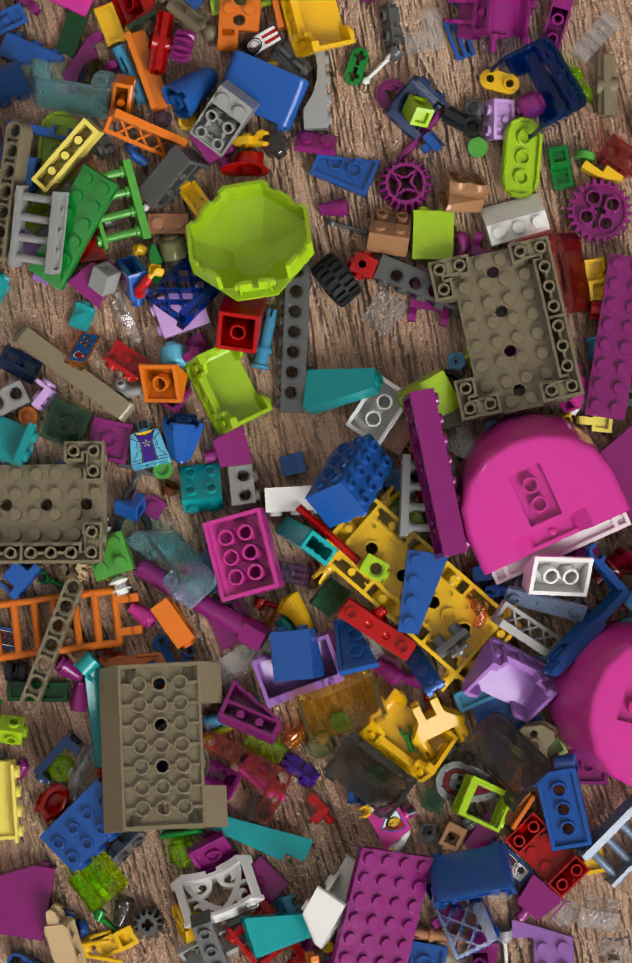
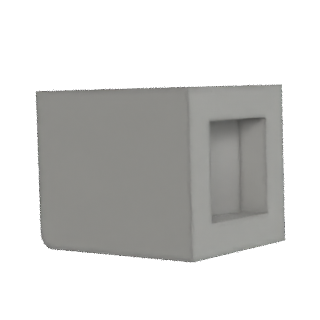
(104, 278)

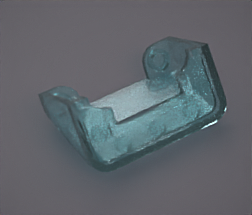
(71, 96)
(189, 576)

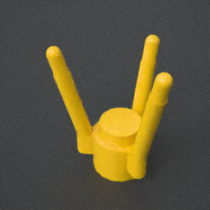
(87, 945)

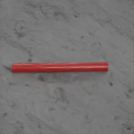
(328, 534)

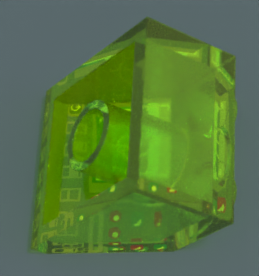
(98, 882)

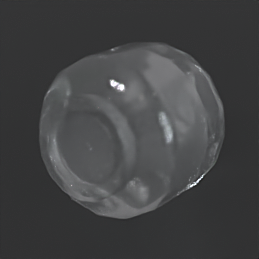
(565, 913)

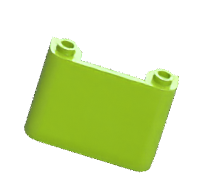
(225, 389)

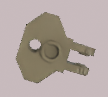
(543, 738)

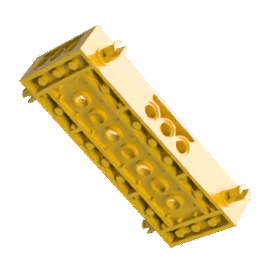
(453, 589)

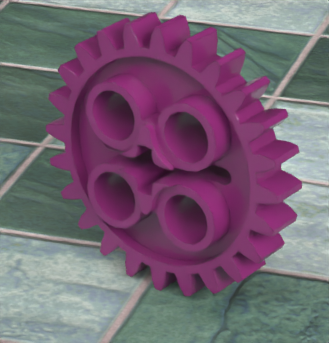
(583, 205)

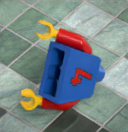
(135, 277)

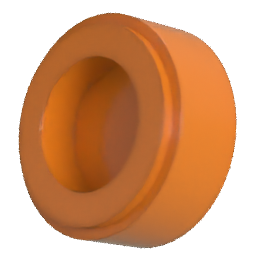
(28, 414)

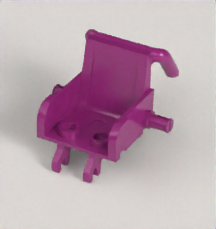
(492, 20)

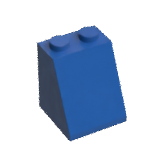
(295, 654)

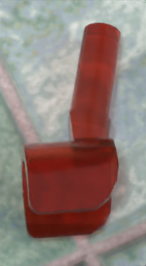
(106, 652)

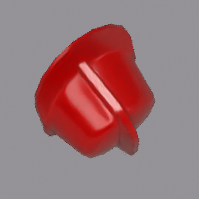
(246, 164)

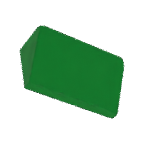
(169, 834)

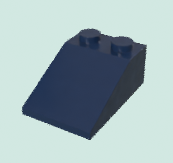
(13, 84)

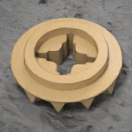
(82, 570)

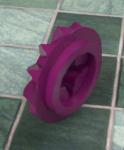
(387, 85)

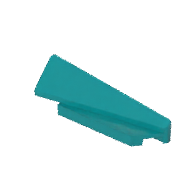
(266, 839)

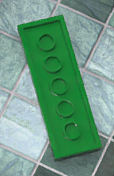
(86, 207)

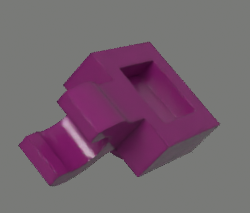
(154, 506)
(458, 915)

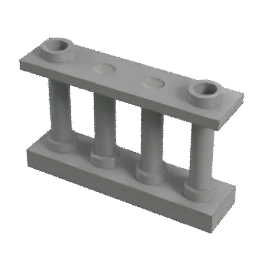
(56, 234)
(405, 505)

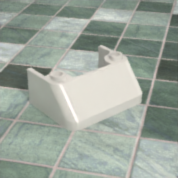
(326, 905)

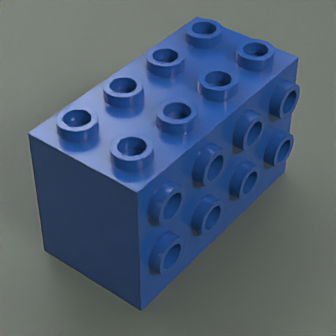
(350, 480)
(80, 830)

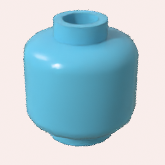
(172, 354)

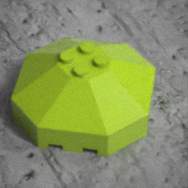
(250, 240)

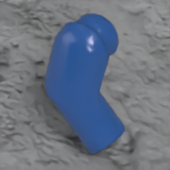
(495, 590)

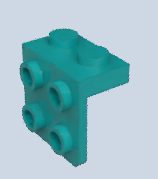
(16, 441)
(201, 488)

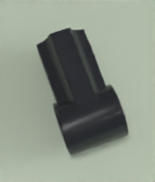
(460, 120)

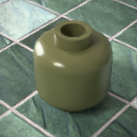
(172, 249)
(322, 750)

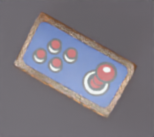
(82, 350)

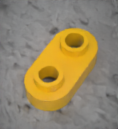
(499, 83)

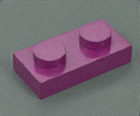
(316, 143)

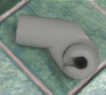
(126, 390)

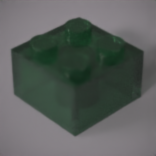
(65, 421)

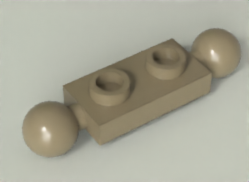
(191, 18)

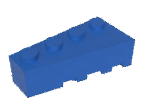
(418, 587)

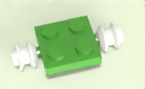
(115, 562)

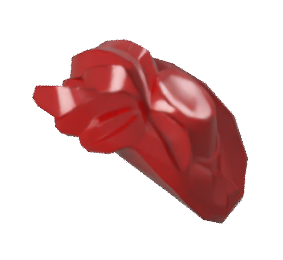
(53, 802)

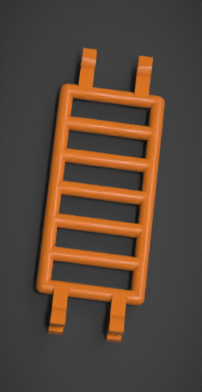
(79, 646)

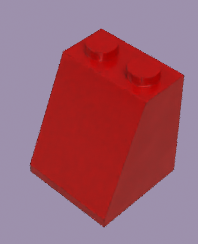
(240, 324)

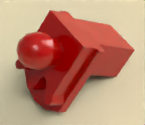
(322, 810)

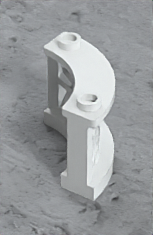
(230, 868)

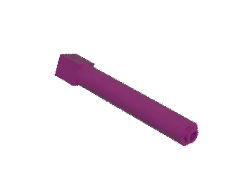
(248, 631)

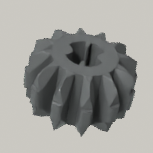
(155, 926)

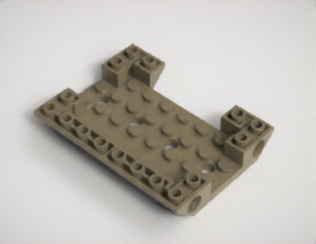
(533, 326)
(66, 530)
(134, 747)

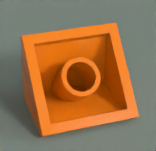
(162, 382)

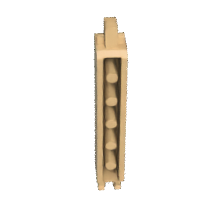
(63, 937)

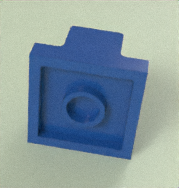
(21, 577)

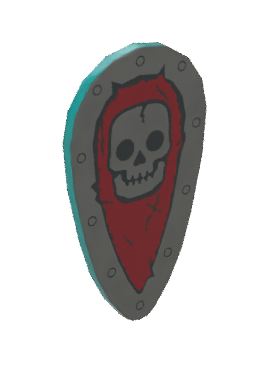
(451, 776)

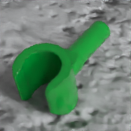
(50, 580)
(408, 739)
(99, 917)

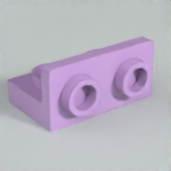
(496, 118)
(44, 398)

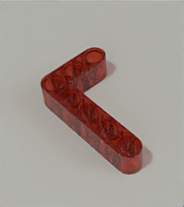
(252, 768)

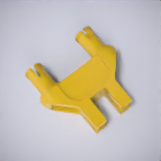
(434, 723)

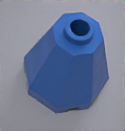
(182, 435)

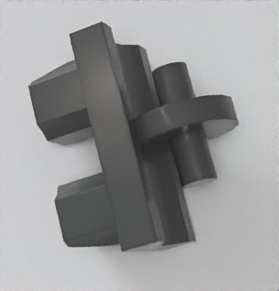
(445, 647)

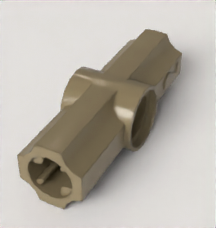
(606, 86)

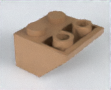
(389, 232)

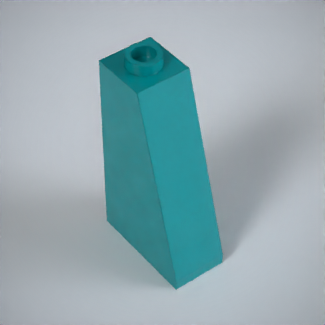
(337, 387)
(306, 540)
(273, 931)

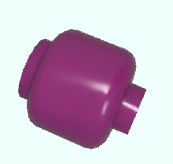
(530, 104)

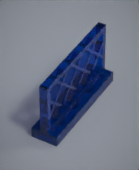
(192, 306)
(484, 919)

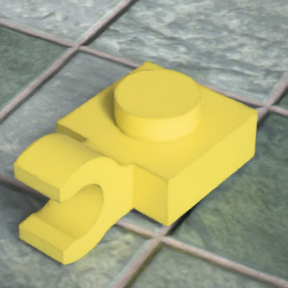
(598, 424)

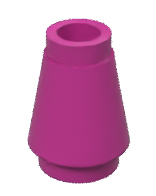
(142, 615)

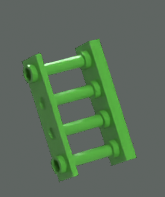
(135, 209)

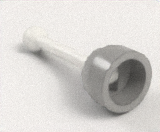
(506, 935)

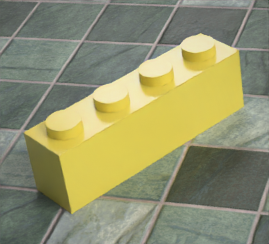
(67, 155)

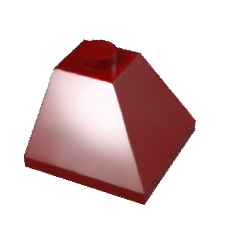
(132, 9)

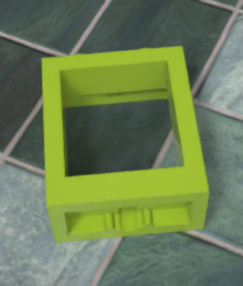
(464, 799)

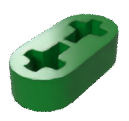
(361, 68)

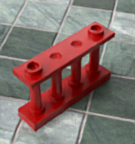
(376, 629)
(232, 937)

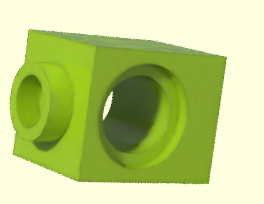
(418, 111)
(368, 561)

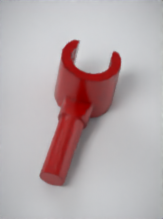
(261, 602)

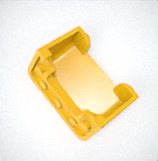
(315, 26)
(389, 741)

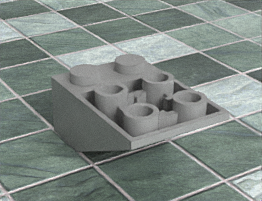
(224, 117)

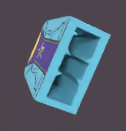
(147, 447)

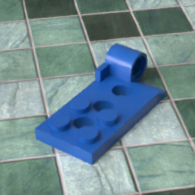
(566, 775)

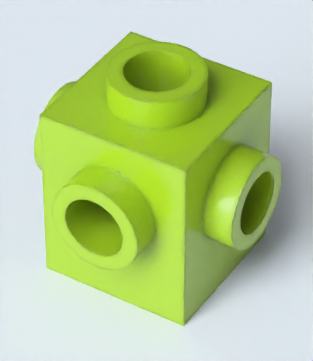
(13, 729)

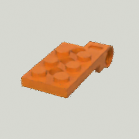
(228, 31)

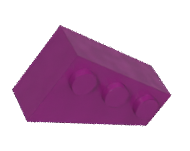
(248, 715)

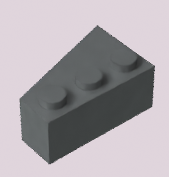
(170, 174)

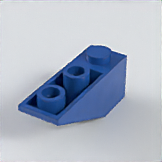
(17, 48)

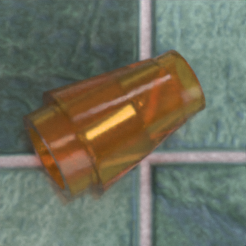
(295, 737)

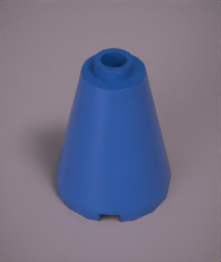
(189, 91)

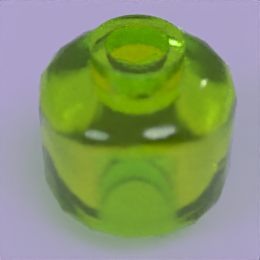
(64, 762)
(177, 852)

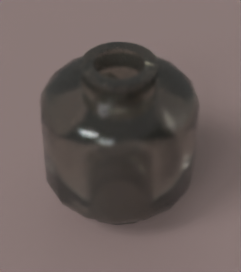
(277, 144)

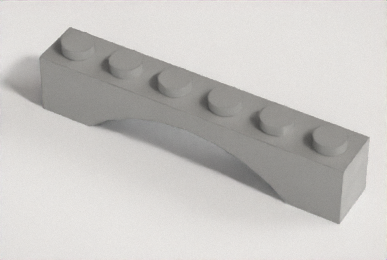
(316, 111)

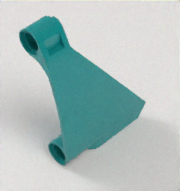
(89, 667)

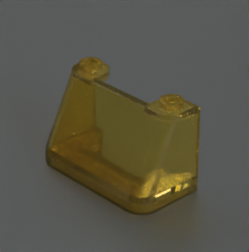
(342, 706)

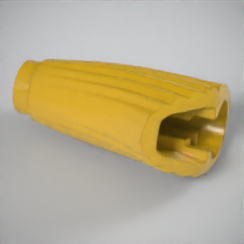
(295, 609)

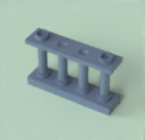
(544, 603)
(604, 835)

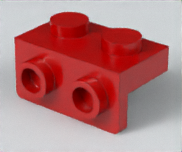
(125, 360)

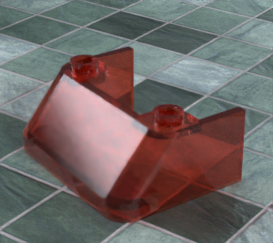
(569, 245)

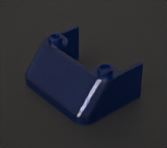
(551, 78)

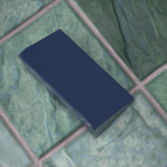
(19, 364)

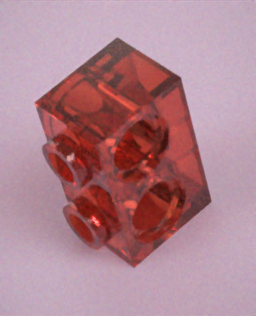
(623, 150)

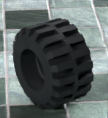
(336, 280)

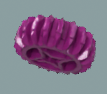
(412, 190)

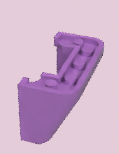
(511, 677)
(280, 692)

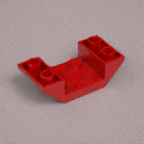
(558, 868)

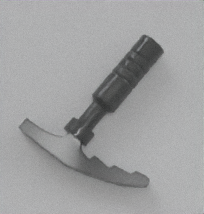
(137, 476)

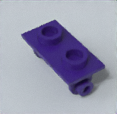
(306, 775)

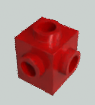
(366, 272)

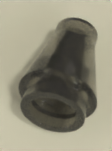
(122, 910)

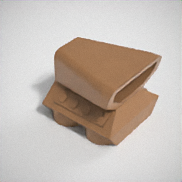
(462, 192)

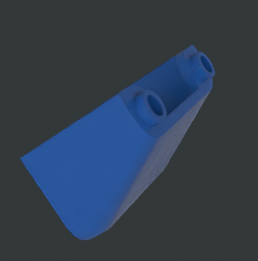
(274, 88)
(471, 874)

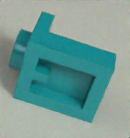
(82, 316)

